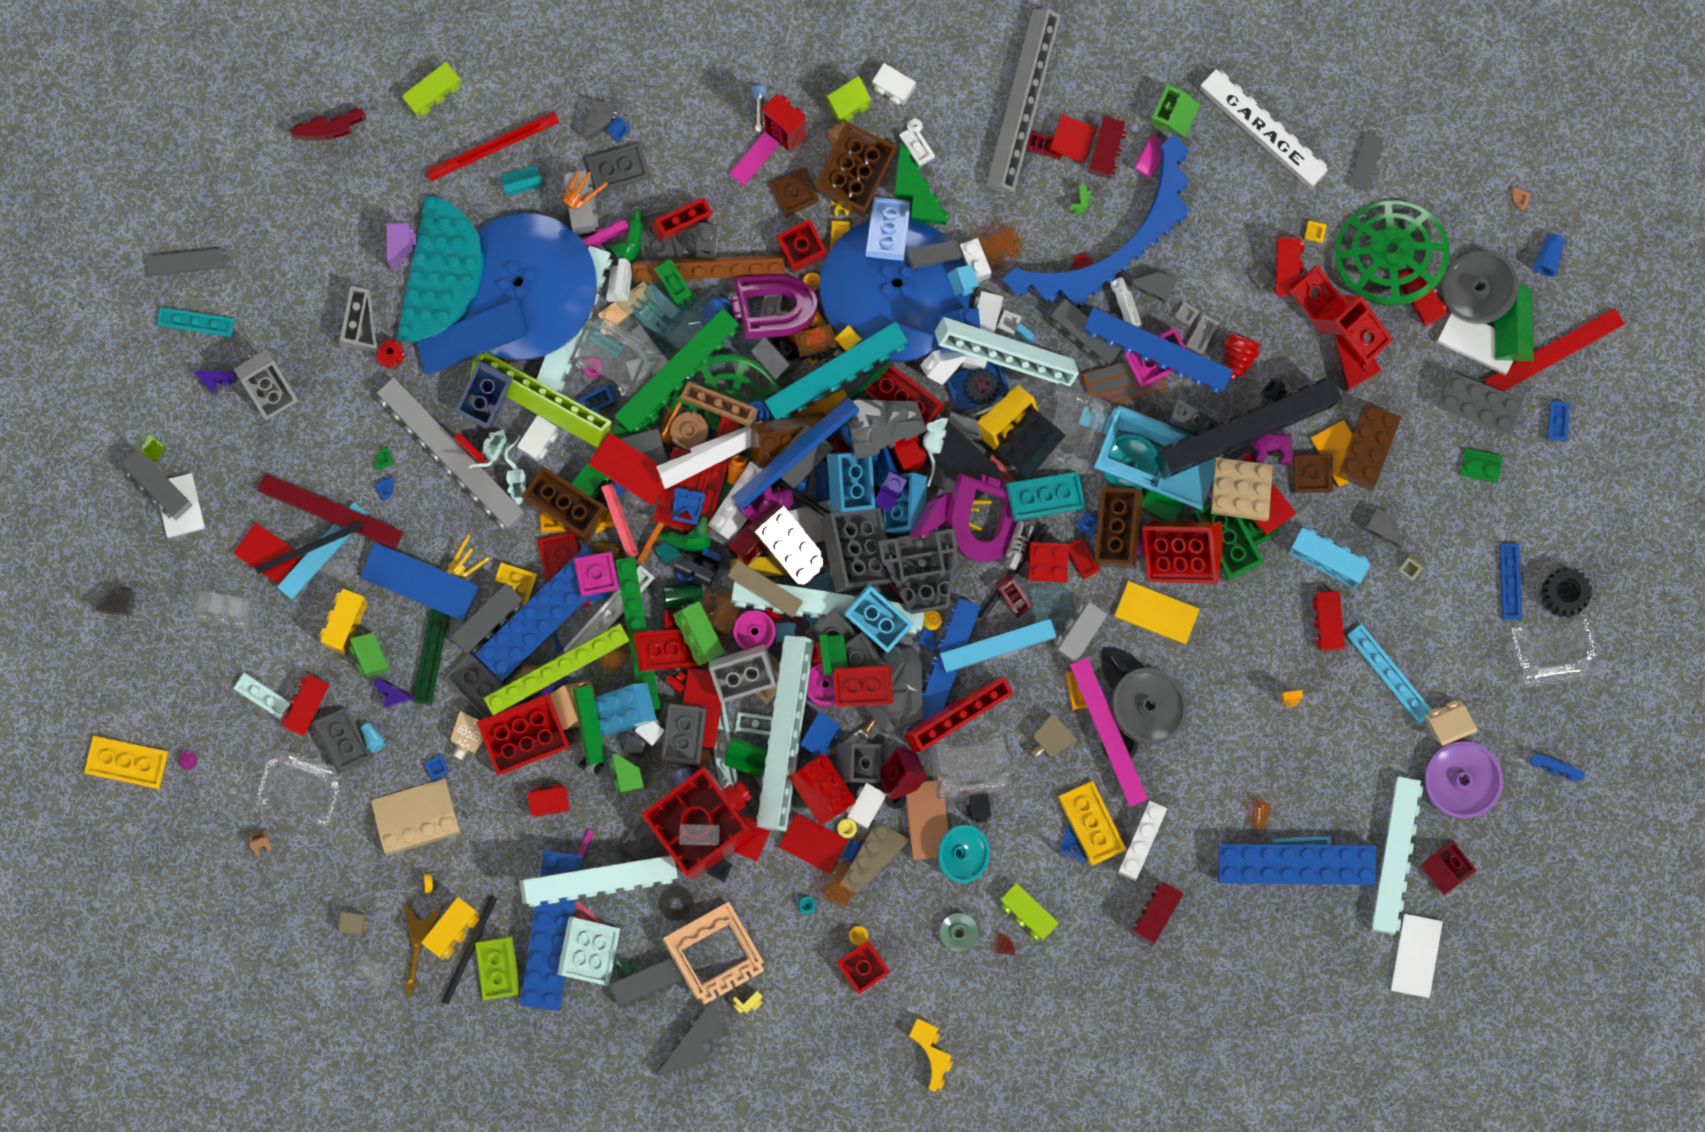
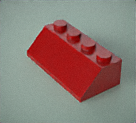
(900, 387)

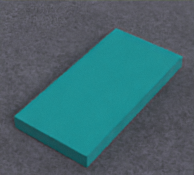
(1045, 496)

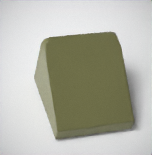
(1412, 567)

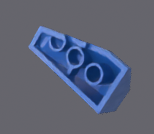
(882, 462)

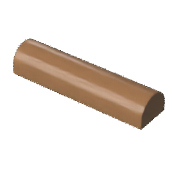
(719, 404)

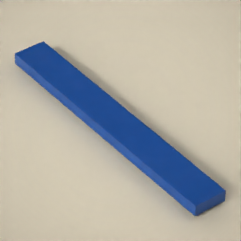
(795, 453)

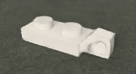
(1126, 302)

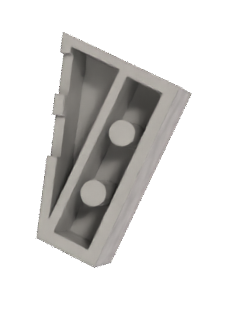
(358, 322)

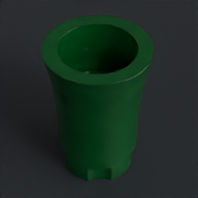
(682, 594)

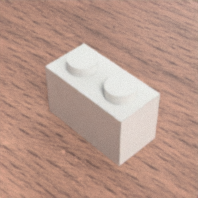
(893, 84)
(974, 255)
(538, 438)
(866, 805)

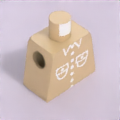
(466, 736)

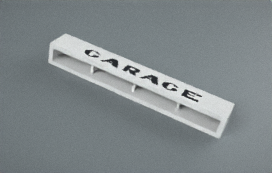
(1264, 129)

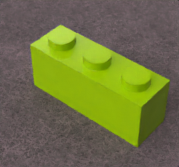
(432, 90)
(1028, 913)

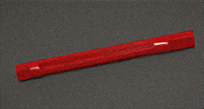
(492, 146)

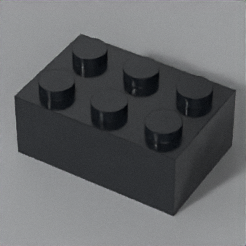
(1030, 442)

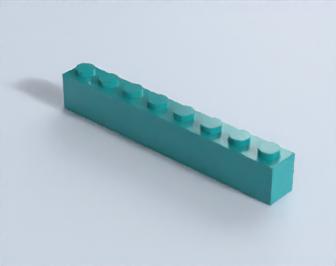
(837, 371)

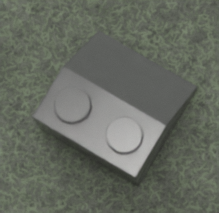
(859, 762)

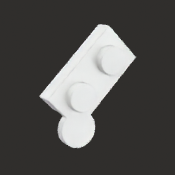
(916, 144)

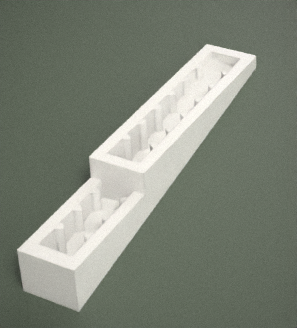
(704, 456)

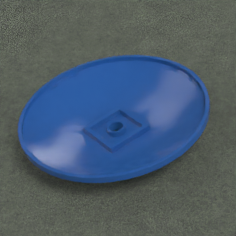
(556, 284)
(860, 290)

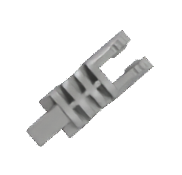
(1018, 545)

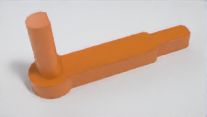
(653, 538)

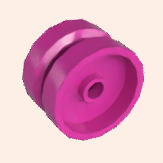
(758, 620)
(816, 693)

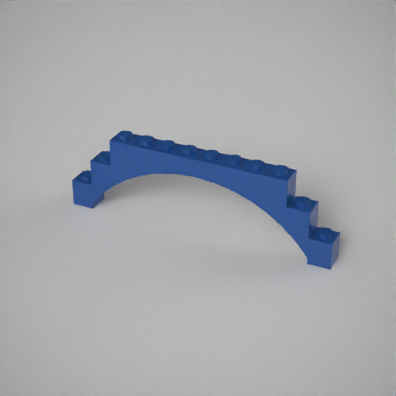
(1164, 212)

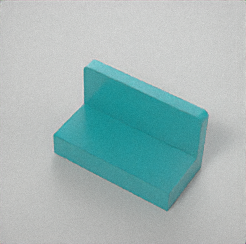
(521, 180)

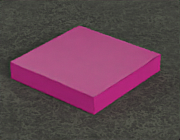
(596, 574)

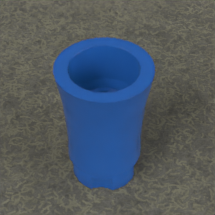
(1549, 255)

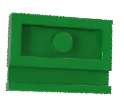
(1481, 466)

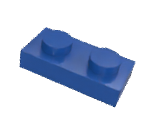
(1558, 421)

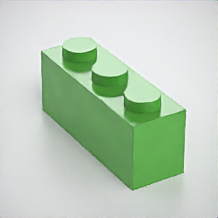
(698, 633)

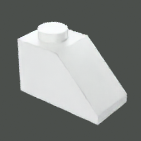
(942, 365)

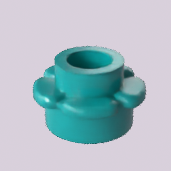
(807, 900)

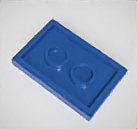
(957, 381)

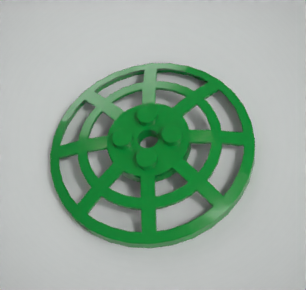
(1392, 261)
(713, 419)

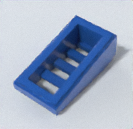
(613, 400)

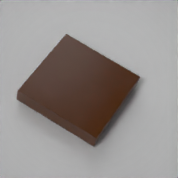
(794, 192)
(1313, 473)

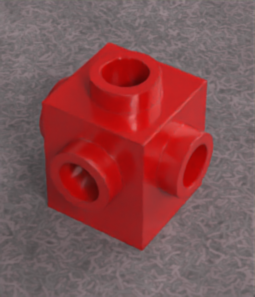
(390, 361)

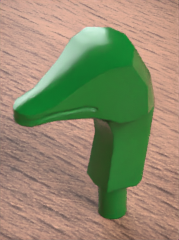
(631, 247)
(696, 540)

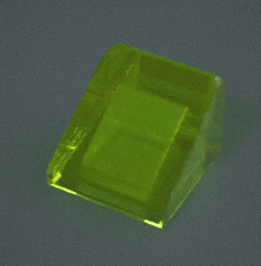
(153, 448)

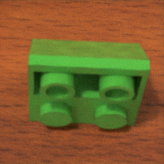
(1175, 112)
(369, 654)
(628, 776)

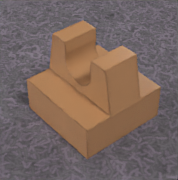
(259, 840)

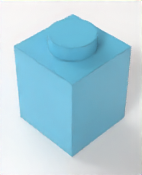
(963, 280)

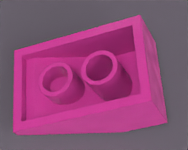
(1148, 372)

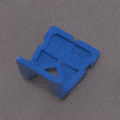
(687, 501)
(1070, 841)

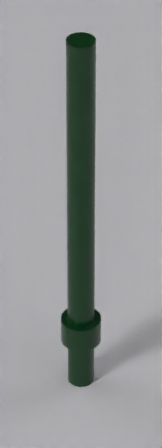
(875, 375)

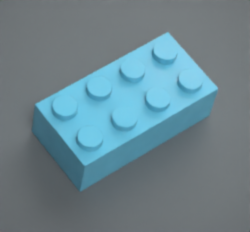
(1329, 557)

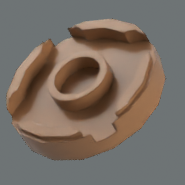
(689, 430)

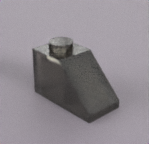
(116, 602)

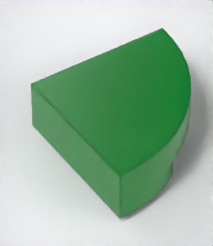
(383, 459)

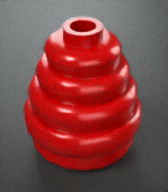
(1239, 353)

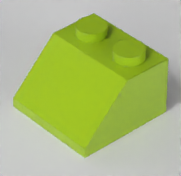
(849, 100)

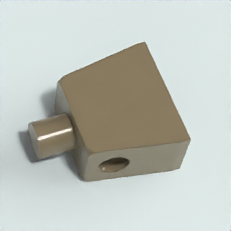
(1052, 738)

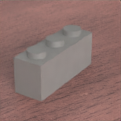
(1079, 631)

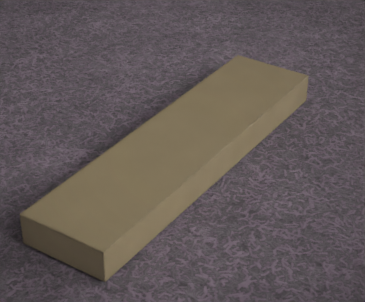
(765, 589)

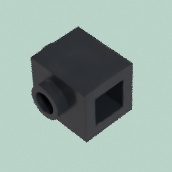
(979, 808)

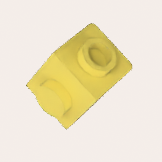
(753, 1003)

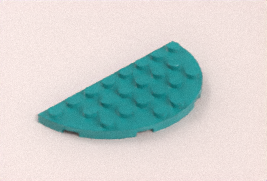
(442, 272)

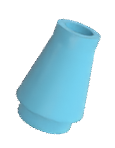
(373, 739)

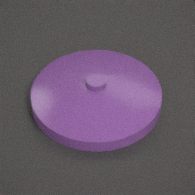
(1463, 780)

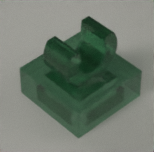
(624, 968)

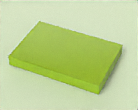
(497, 968)

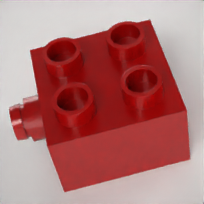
(701, 802)

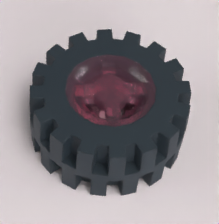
(984, 380)

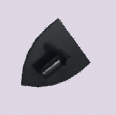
(1117, 664)

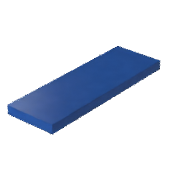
(472, 337)
(419, 581)

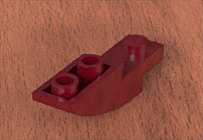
(322, 130)

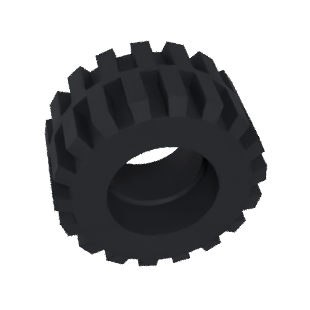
(1558, 606)

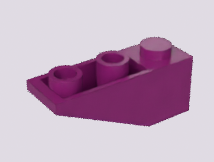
(932, 516)

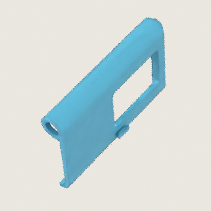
(1186, 487)

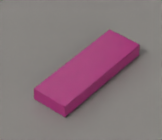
(754, 158)

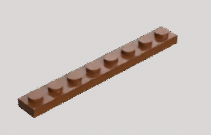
(714, 267)

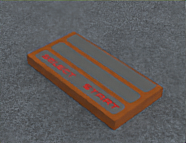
(1118, 384)

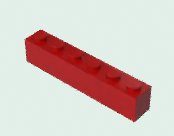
(958, 714)

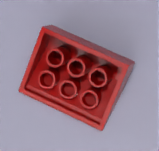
(1183, 551)
(523, 734)

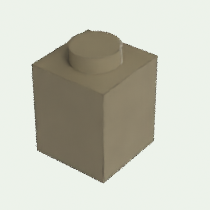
(353, 924)

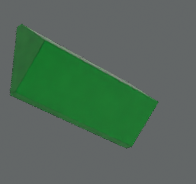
(1515, 330)

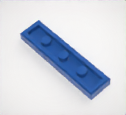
(1510, 581)

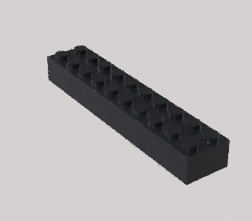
(1247, 428)

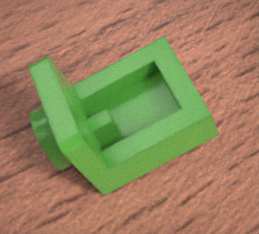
(1084, 198)

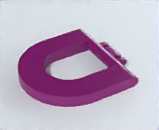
(777, 325)
(959, 515)

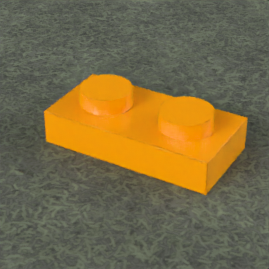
(1291, 698)

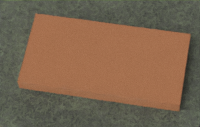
(925, 821)

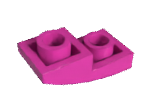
(1150, 156)

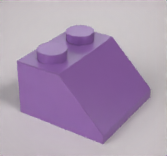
(399, 242)

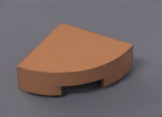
(1520, 198)

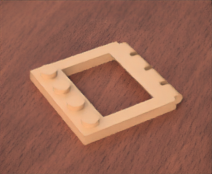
(702, 928)

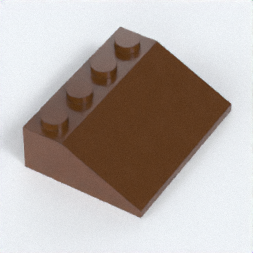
(855, 169)

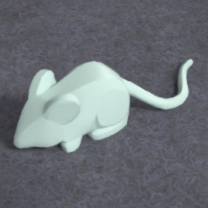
(934, 441)
(492, 448)
(516, 478)

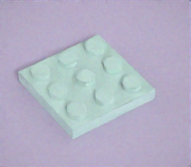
(588, 951)

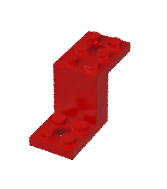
(1341, 314)

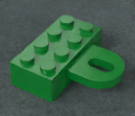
(1239, 542)

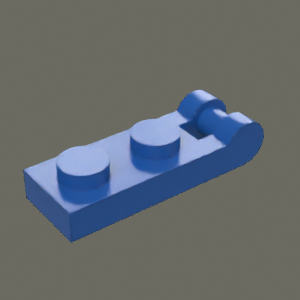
(1556, 767)

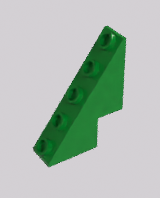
(912, 186)

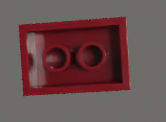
(1157, 913)

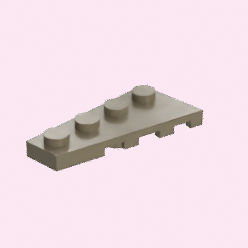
(877, 851)

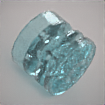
(654, 308)

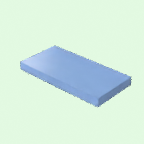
(888, 228)

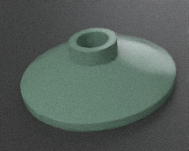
(959, 922)

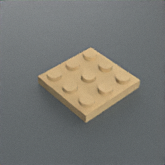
(1241, 489)

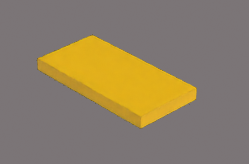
(1157, 612)
(126, 762)
(1092, 823)

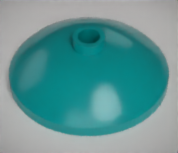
(1134, 450)
(972, 857)

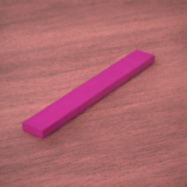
(1108, 732)

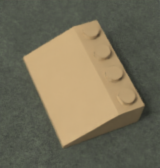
(415, 817)

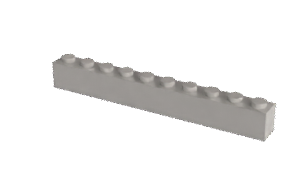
(1023, 100)
(447, 450)

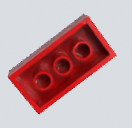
(784, 122)

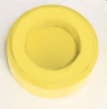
(847, 828)

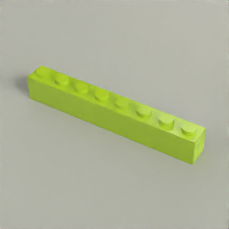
(550, 403)
(556, 669)

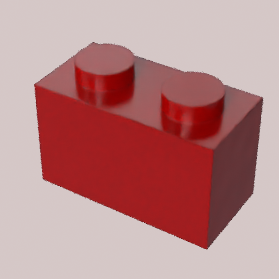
(548, 801)

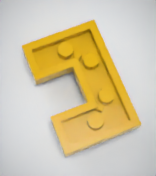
(519, 579)

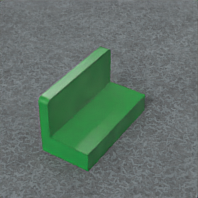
(833, 653)
(745, 757)

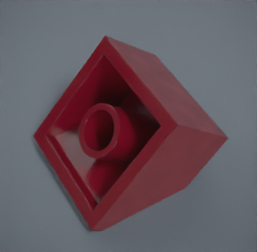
(902, 773)
(1448, 867)

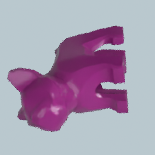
(1273, 443)
(765, 501)

